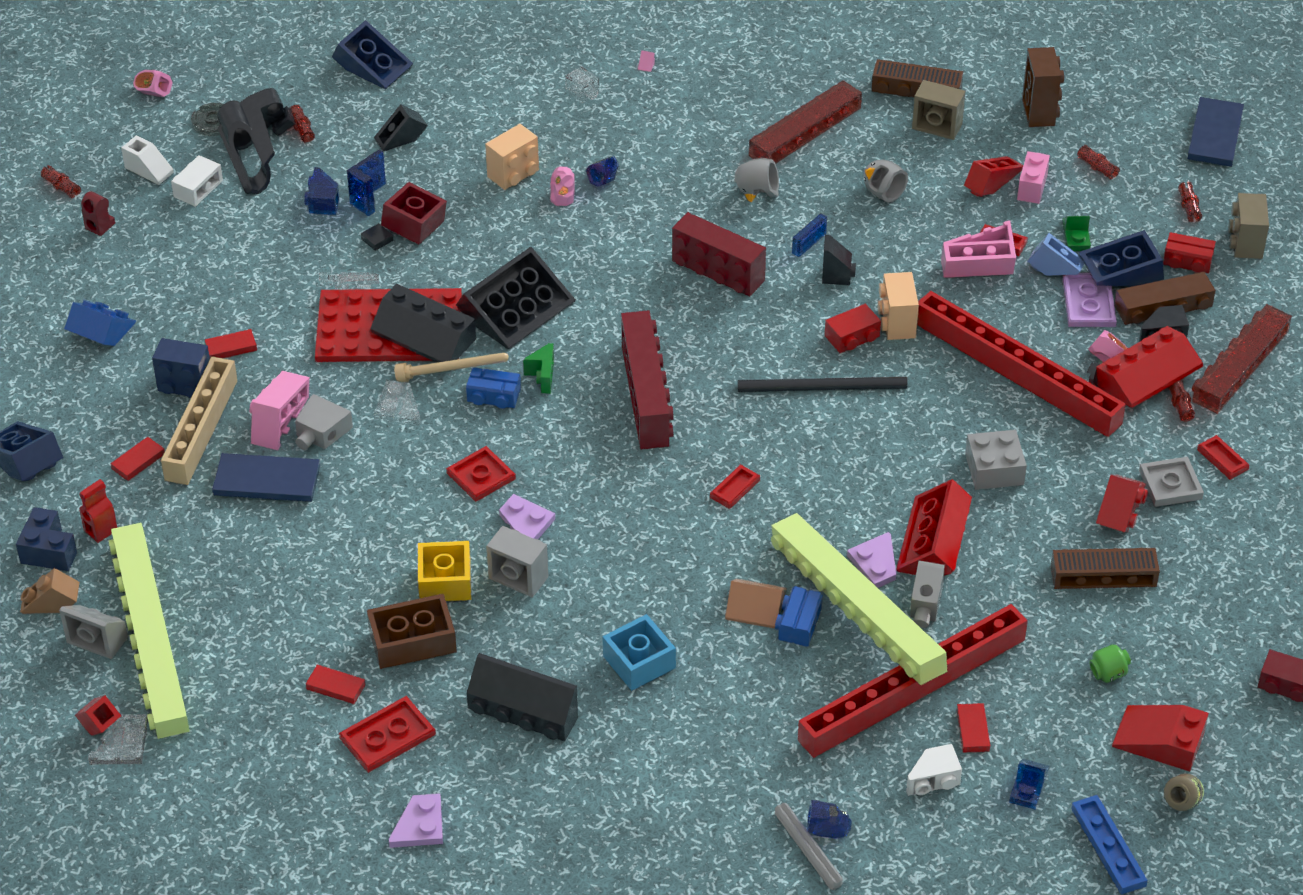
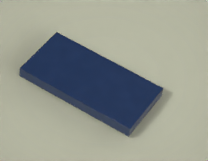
(1215, 131)
(266, 477)

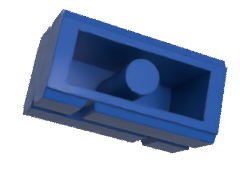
(493, 387)
(799, 616)

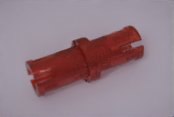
(302, 124)
(1098, 162)
(60, 181)
(1190, 201)
(1181, 401)

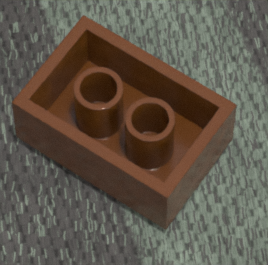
(1042, 87)
(411, 631)

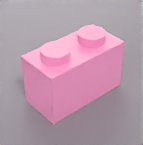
(1033, 177)

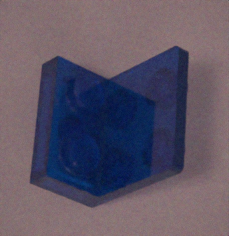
(364, 180)

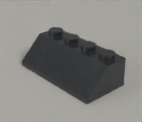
(423, 325)
(522, 697)

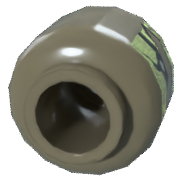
(1183, 792)

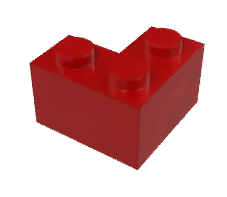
(1120, 503)

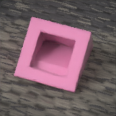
(646, 61)

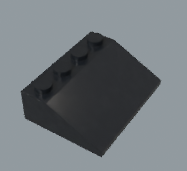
(515, 299)

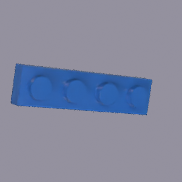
(1109, 844)

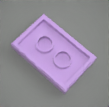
(1088, 303)

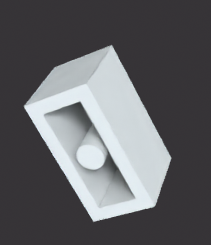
(197, 180)

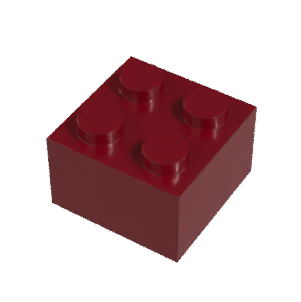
(413, 213)

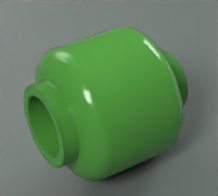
(1110, 663)

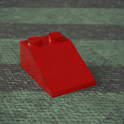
(1162, 733)

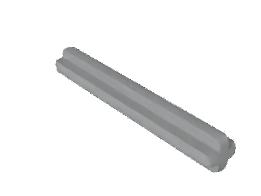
(808, 846)

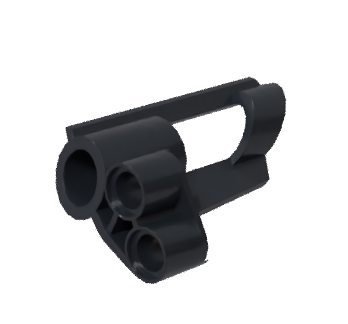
(245, 125)

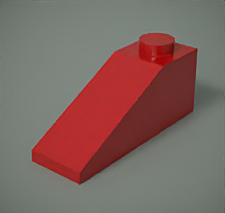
(991, 174)

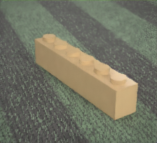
(199, 421)

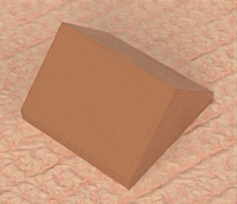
(754, 602)

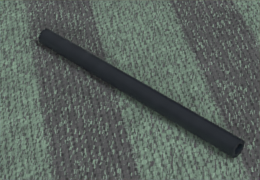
(822, 384)

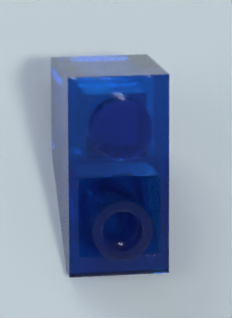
(322, 194)

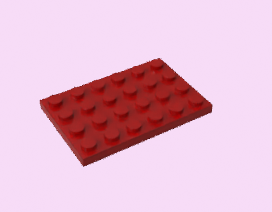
(347, 320)

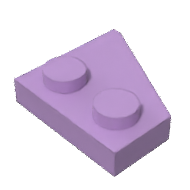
(526, 516)
(875, 559)
(419, 823)

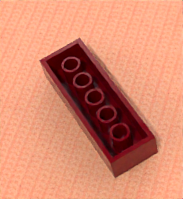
(646, 380)

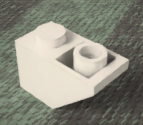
(146, 160)
(935, 770)

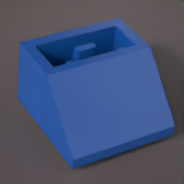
(98, 322)

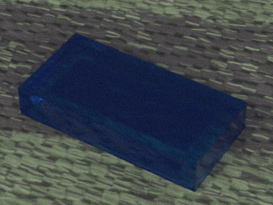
(809, 235)

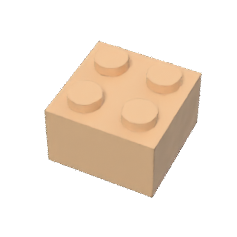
(512, 156)
(898, 305)

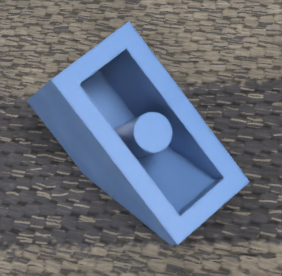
(1055, 258)

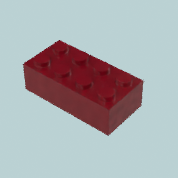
(718, 254)

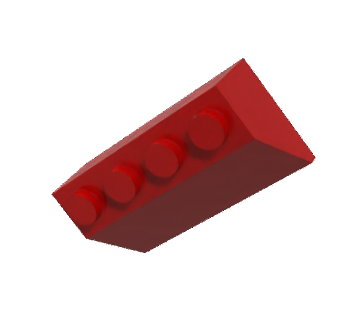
(1148, 367)
(935, 528)

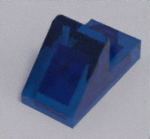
(1028, 783)

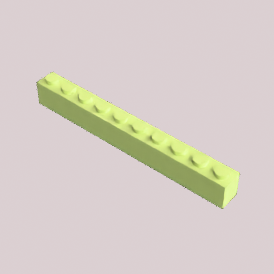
(859, 599)
(150, 631)

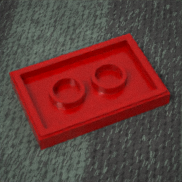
(387, 734)

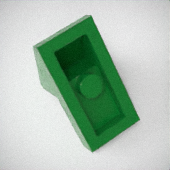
(1077, 232)
(541, 365)

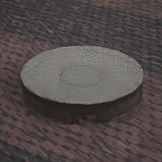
(203, 121)

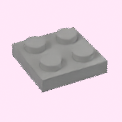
(1171, 481)

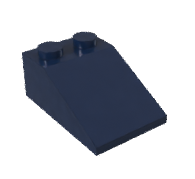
(371, 56)
(1124, 261)
(27, 450)

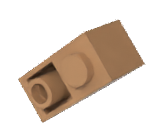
(50, 593)

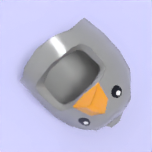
(757, 177)
(885, 180)

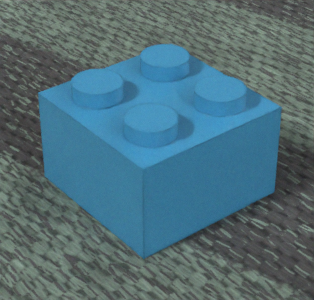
(639, 652)

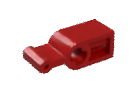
(97, 512)

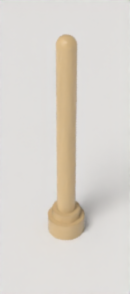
(406, 372)

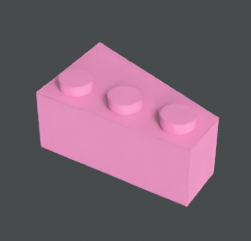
(980, 254)
(276, 407)

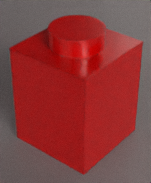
(97, 715)

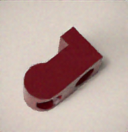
(96, 212)

